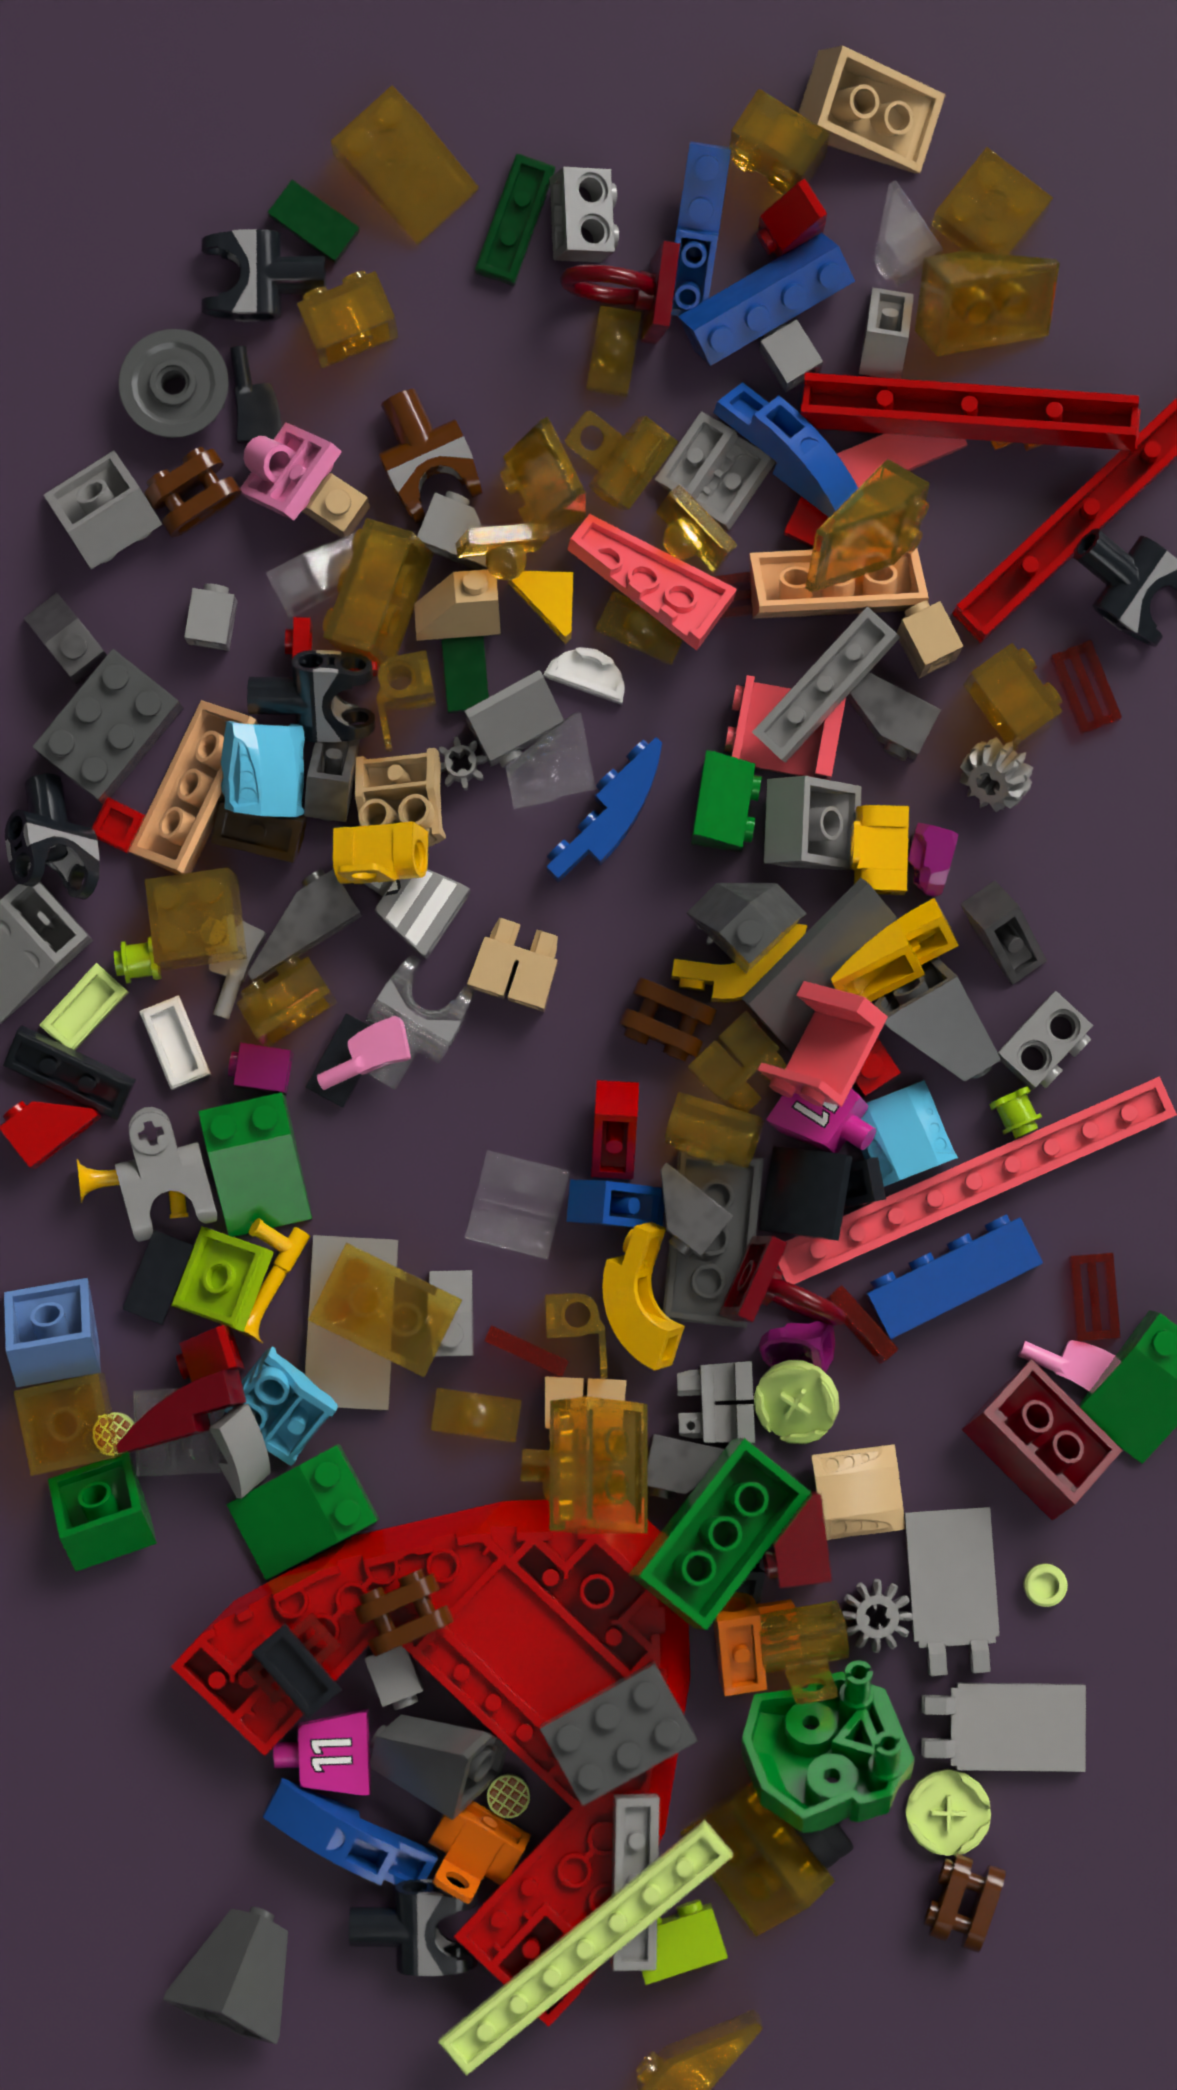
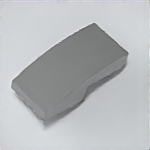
(243, 1449)

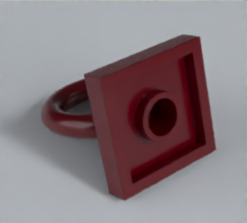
(649, 290)
(761, 1282)

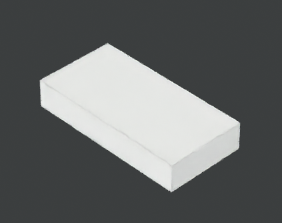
(175, 1042)

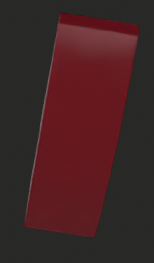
(184, 1411)

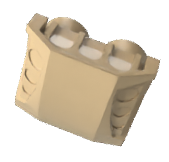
(401, 791)
(859, 1491)

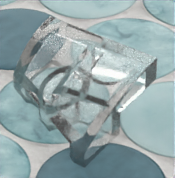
(552, 766)

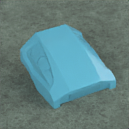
(263, 769)
(907, 1133)
(285, 1405)

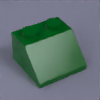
(724, 802)
(101, 1512)

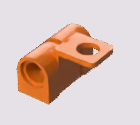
(739, 1643)
(476, 1847)

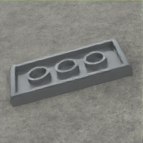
(815, 959)
(700, 1284)

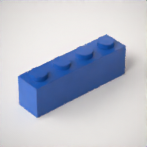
(766, 298)
(954, 1277)

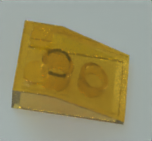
(403, 165)
(984, 300)
(544, 479)
(870, 528)
(285, 1001)
(385, 1309)
(699, 2058)

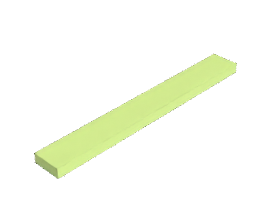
(585, 1947)

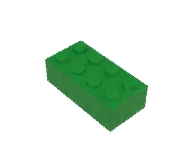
(719, 1533)

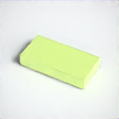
(84, 1008)

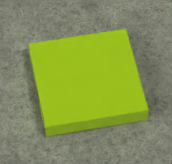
(222, 1278)

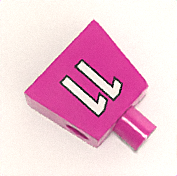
(826, 1125)
(330, 1753)

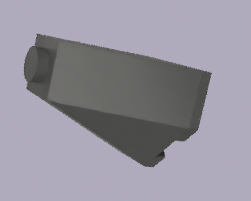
(746, 919)
(941, 1022)
(438, 1761)
(237, 1976)

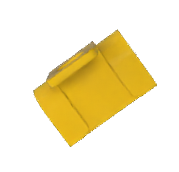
(881, 847)
(380, 853)

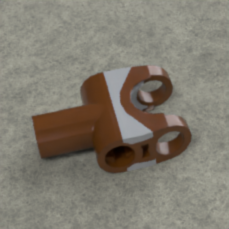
(423, 452)

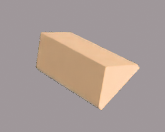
(781, 580)
(188, 795)

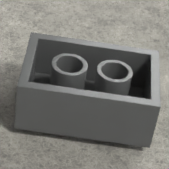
(108, 727)
(618, 1733)

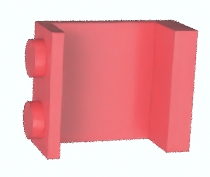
(814, 756)
(830, 1048)

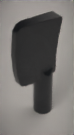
(256, 403)

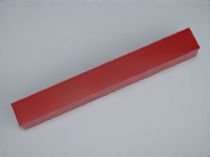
(971, 411)
(1058, 536)

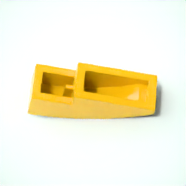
(897, 953)

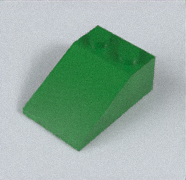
(255, 1163)
(1139, 1389)
(303, 1511)

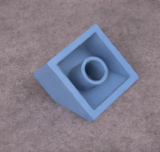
(51, 1332)

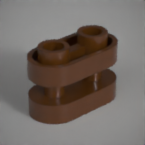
(168, 487)
(642, 1026)
(377, 1605)
(944, 1915)

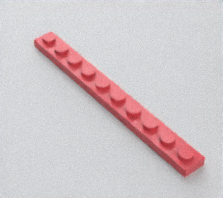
(980, 1179)

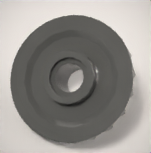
(169, 356)

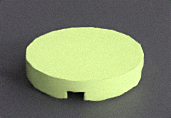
(796, 1401)
(948, 1812)

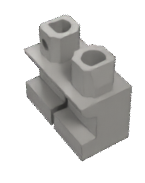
(714, 1384)

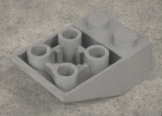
(34, 943)

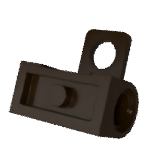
(260, 835)

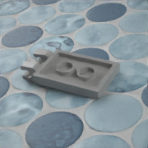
(952, 1584)
(1011, 1727)

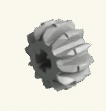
(996, 774)
(890, 1611)

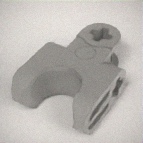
(161, 1168)

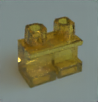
(723, 1075)

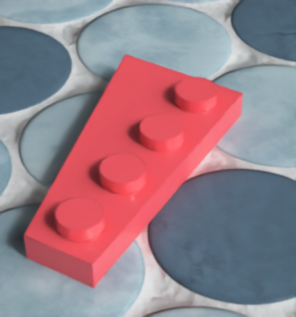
(662, 585)

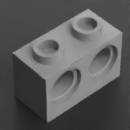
(572, 213)
(1038, 1035)

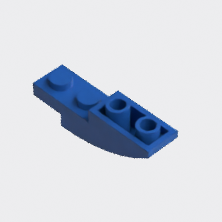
(699, 223)
(801, 452)
(622, 798)
(345, 1838)

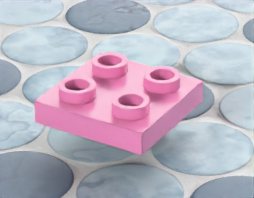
(293, 473)

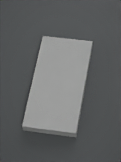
(334, 1364)

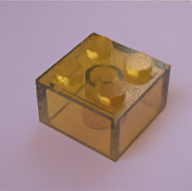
(777, 143)
(991, 207)
(347, 318)
(1014, 696)
(195, 918)
(67, 1423)

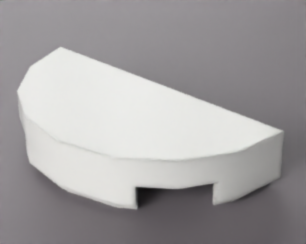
(589, 672)

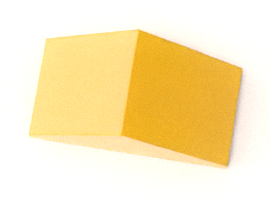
(549, 597)

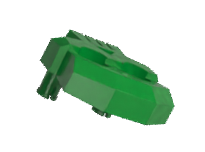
(853, 1742)

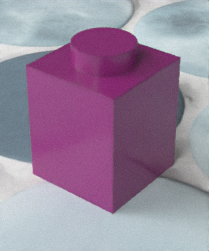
(261, 1068)

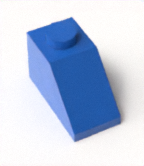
(614, 1203)

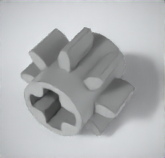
(463, 775)

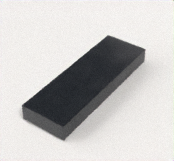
(69, 1072)

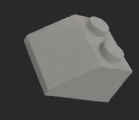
(103, 509)
(514, 719)
(809, 822)

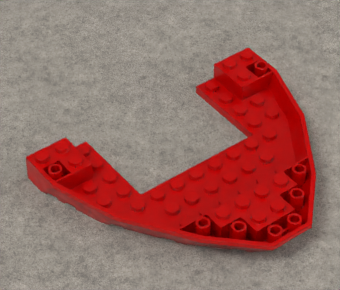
(531, 1635)

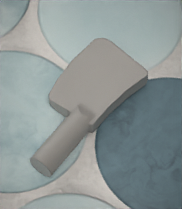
(236, 971)

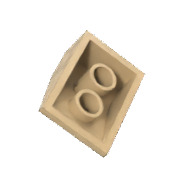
(871, 108)

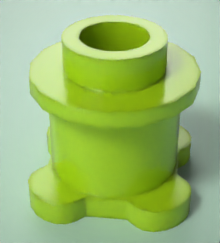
(136, 961)
(1017, 1112)

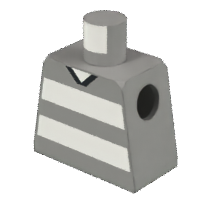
(420, 908)

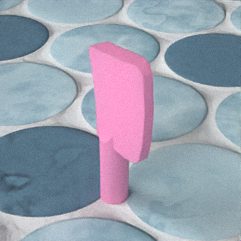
(370, 1049)
(1078, 1363)

